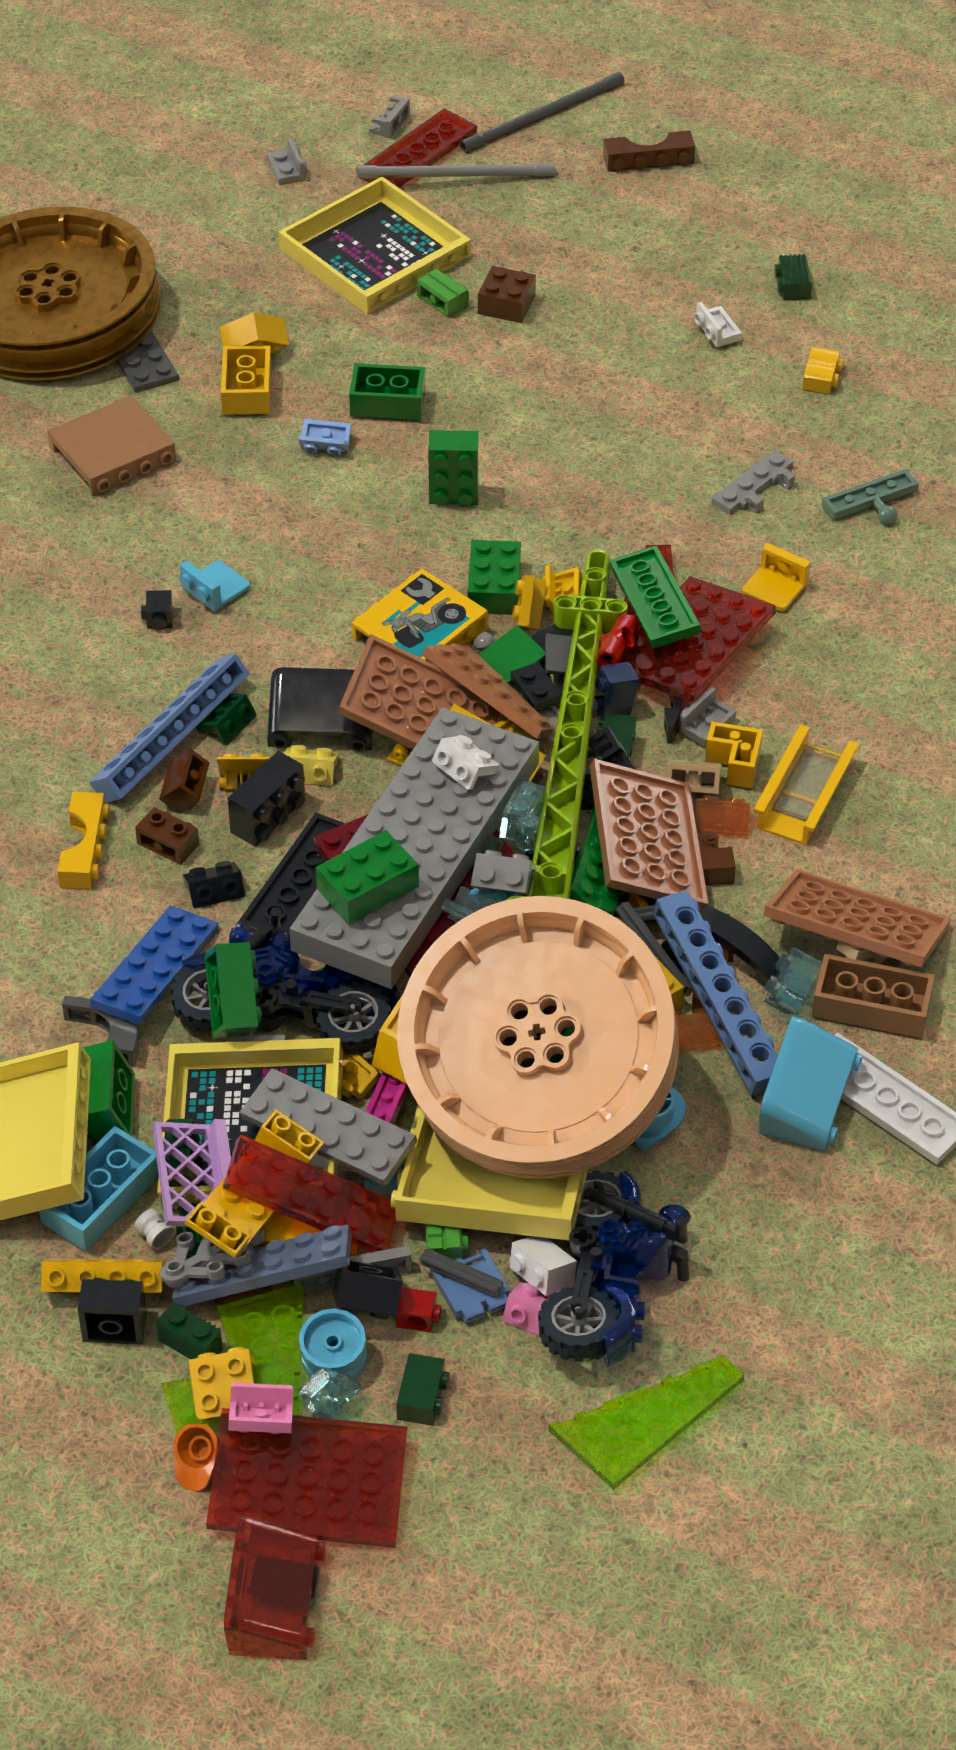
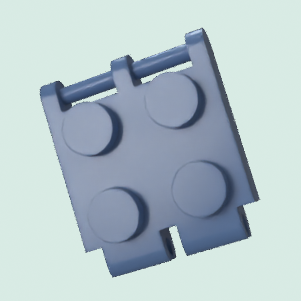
(466, 1300)

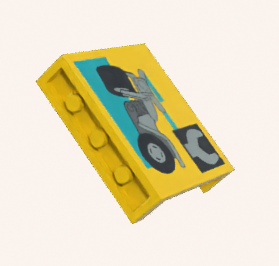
(421, 615)

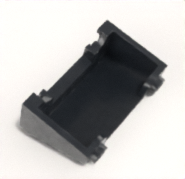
(307, 704)

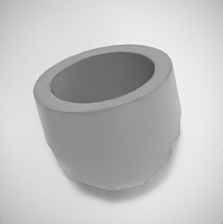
(482, 641)

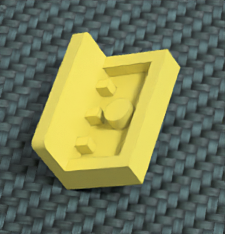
(317, 764)

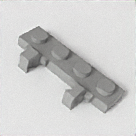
(744, 489)

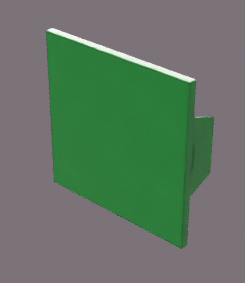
(512, 652)

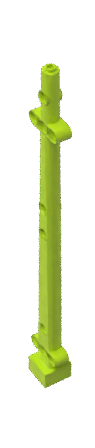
(560, 814)

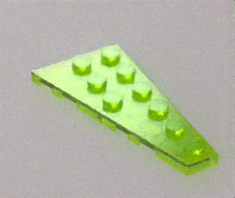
(269, 1328)
(641, 1423)

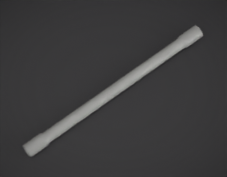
(375, 171)

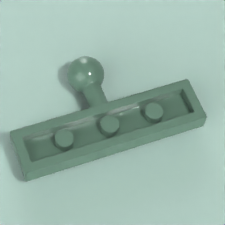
(872, 494)

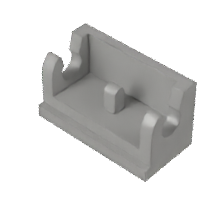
(392, 119)

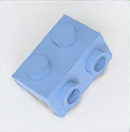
(325, 436)

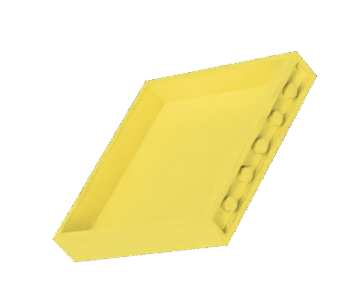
(43, 1129)
(455, 1192)

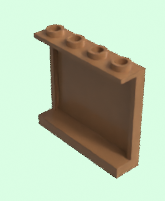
(113, 444)

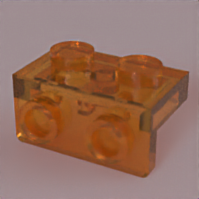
(722, 816)
(696, 1030)

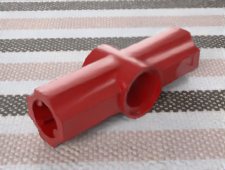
(617, 640)

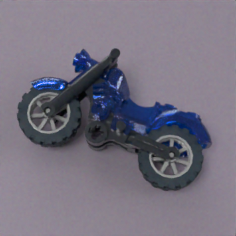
(322, 1000)
(616, 1255)

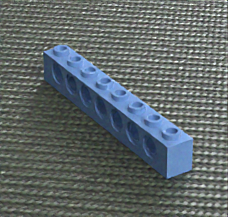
(169, 728)
(682, 908)

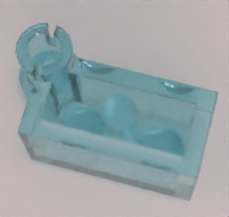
(522, 814)
(792, 981)

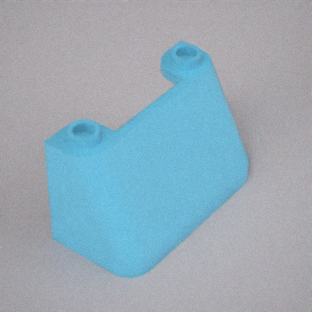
(807, 1086)

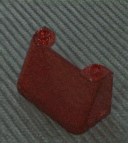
(271, 1590)

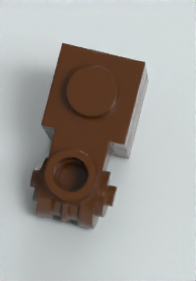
(716, 862)

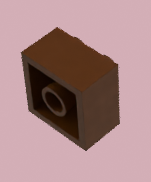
(506, 294)

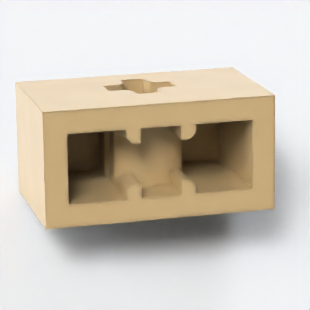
(701, 776)

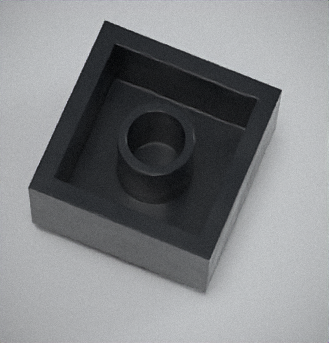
(368, 1289)
(112, 1311)

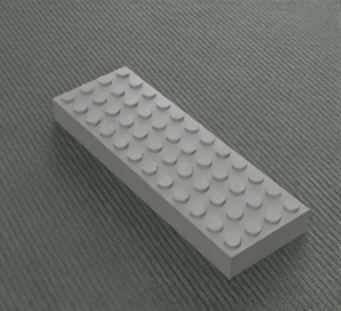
(440, 829)

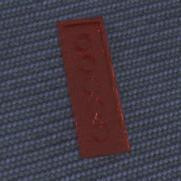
(425, 144)
(309, 1194)

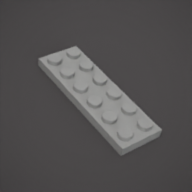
(348, 1133)

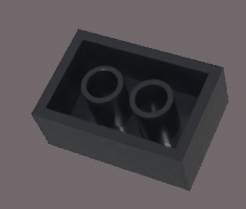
(266, 799)

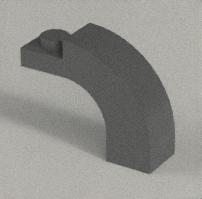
(120, 1031)

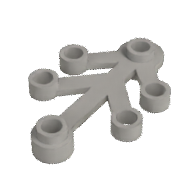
(178, 1271)

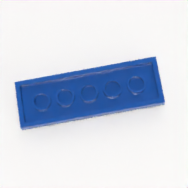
(153, 964)

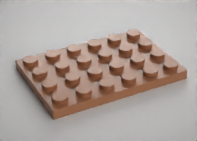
(404, 693)
(647, 833)
(857, 918)

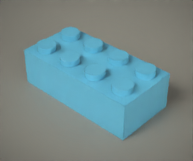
(115, 1178)

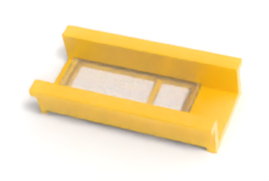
(801, 788)

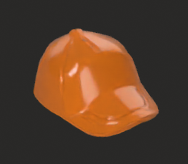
(195, 1456)

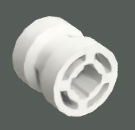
(151, 1225)

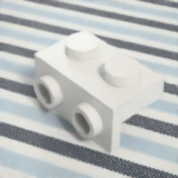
(717, 325)
(463, 760)

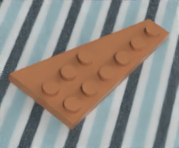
(479, 677)

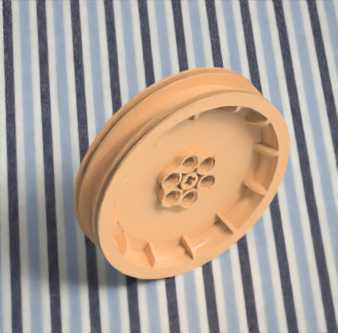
(551, 1114)

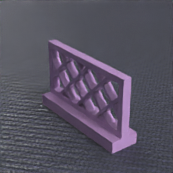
(216, 1154)

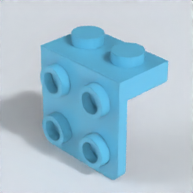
(212, 585)

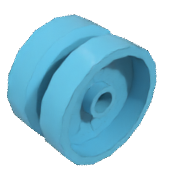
(333, 1341)

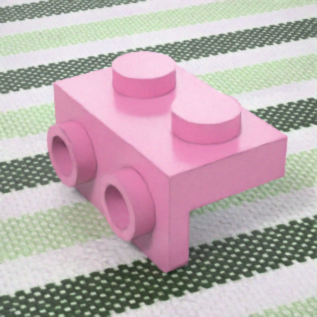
(523, 1307)
(261, 1408)

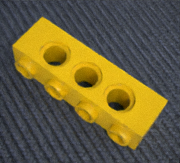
(67, 1274)

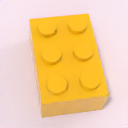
(246, 380)

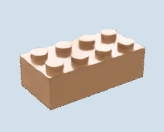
(873, 995)

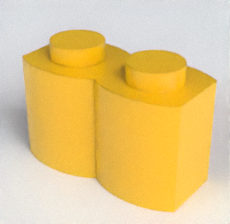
(821, 370)

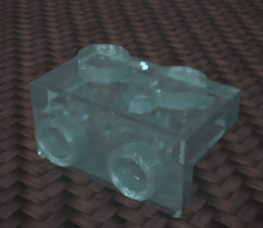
(466, 903)
(328, 1393)

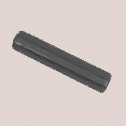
(461, 1272)

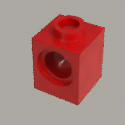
(417, 1310)

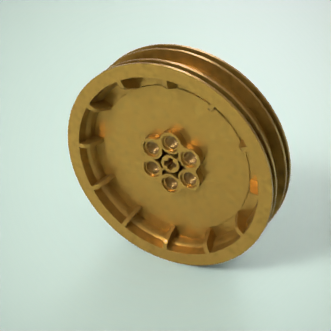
(72, 291)

